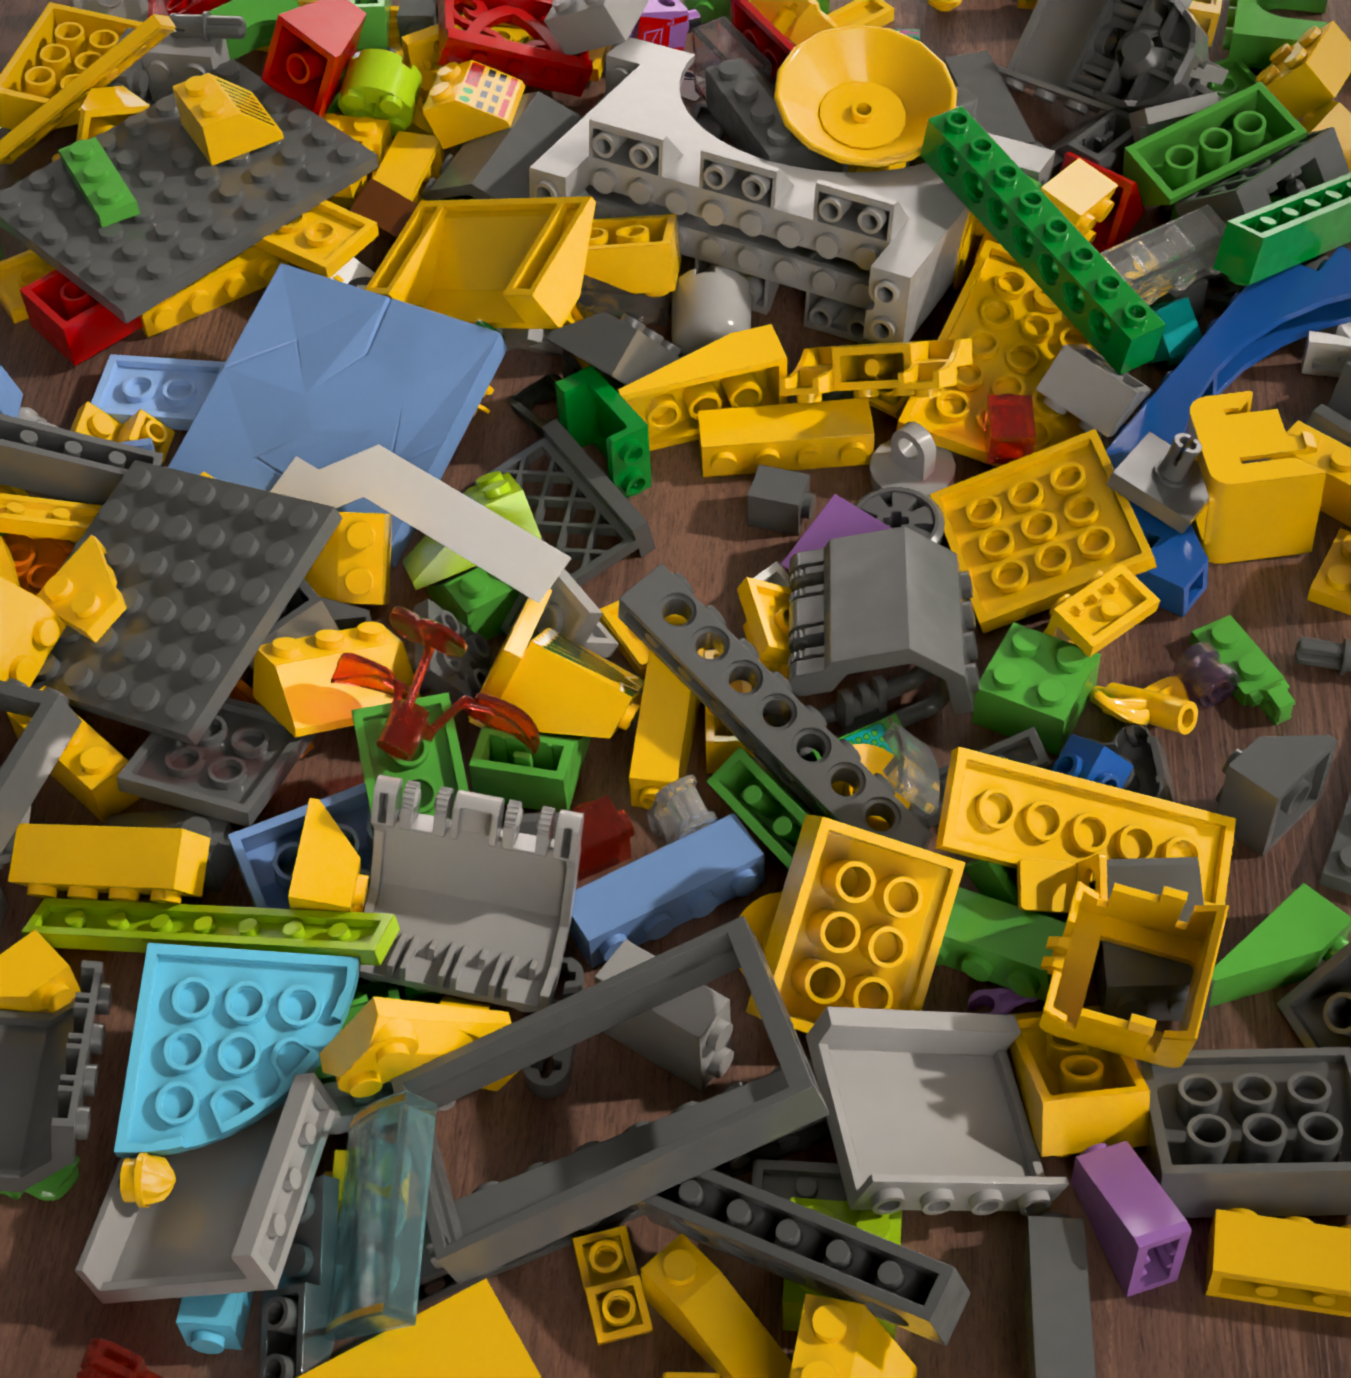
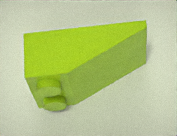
(496, 491)

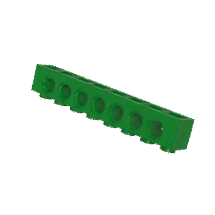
(1042, 240)

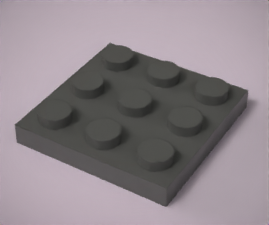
(226, 774)

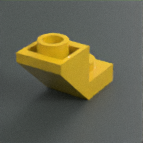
(141, 425)

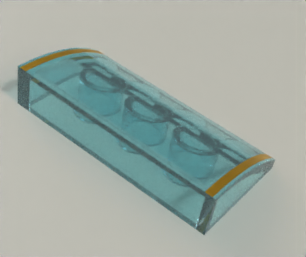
(382, 1217)

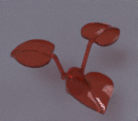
(408, 721)

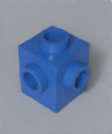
(1092, 762)

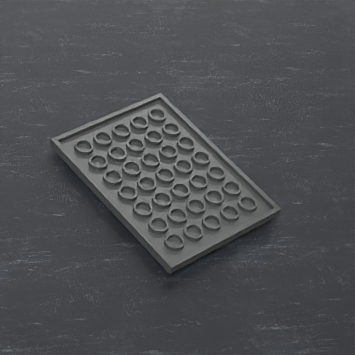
(188, 209)

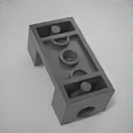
(1284, 173)

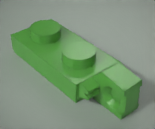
(1259, 679)

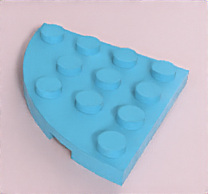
(224, 1040)

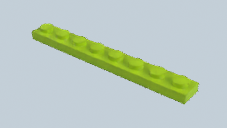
(133, 925)

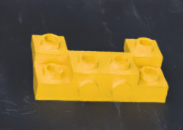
(905, 367)

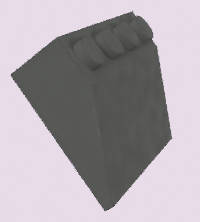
(1253, 1131)

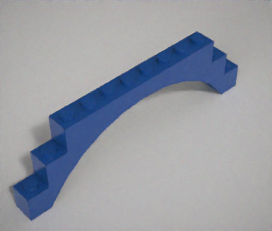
(1250, 329)

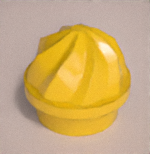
(146, 1180)

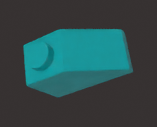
(1179, 332)

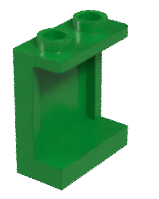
(600, 416)

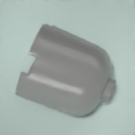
(709, 308)

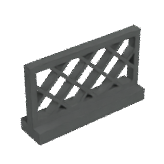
(598, 494)

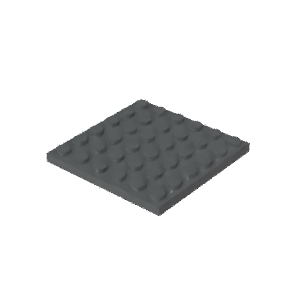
(201, 587)

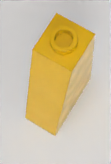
(663, 730)

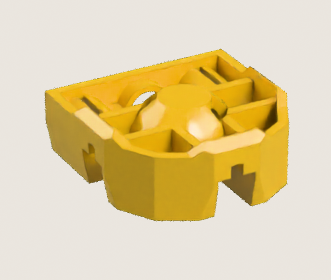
(795, 18)

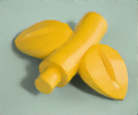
(1159, 704)

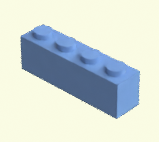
(666, 889)

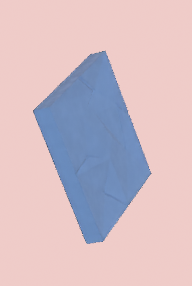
(337, 374)

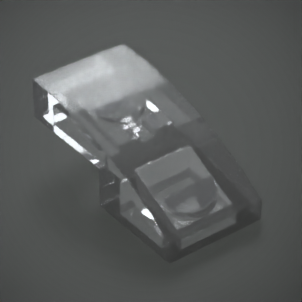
(913, 769)

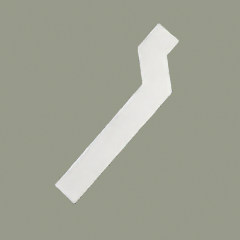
(434, 510)

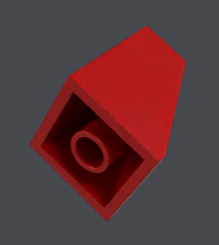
(313, 51)

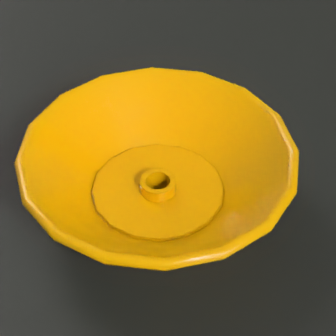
(862, 94)

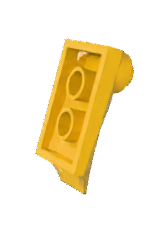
(400, 1036)

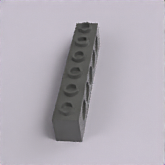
(814, 1251)

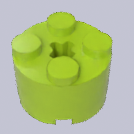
(380, 88)

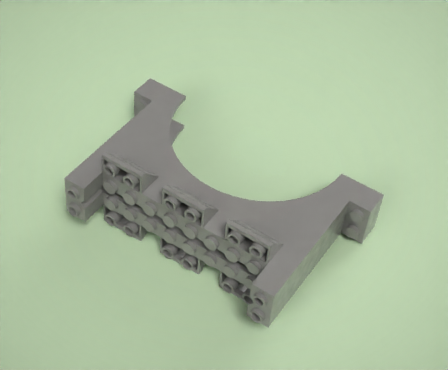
(860, 243)

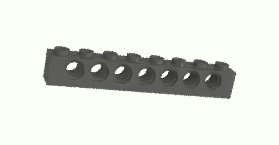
(742, 713)

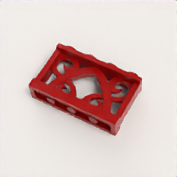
(536, 63)

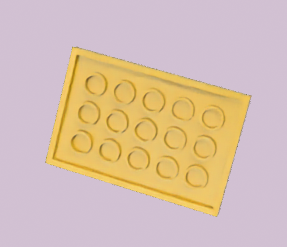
(1014, 343)

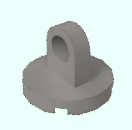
(912, 462)

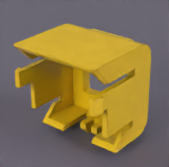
(1253, 506)
(1140, 923)

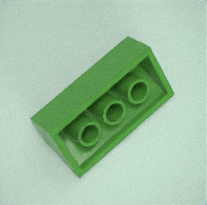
(1210, 145)

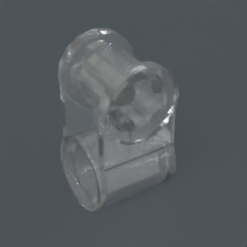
(678, 811)

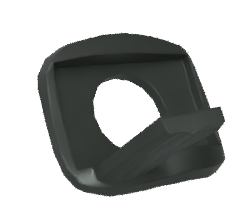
(540, 390)

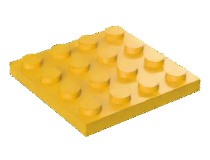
(1040, 529)

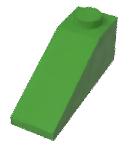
(1282, 947)

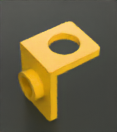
(1051, 884)

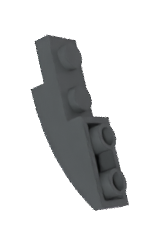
(298, 1310)

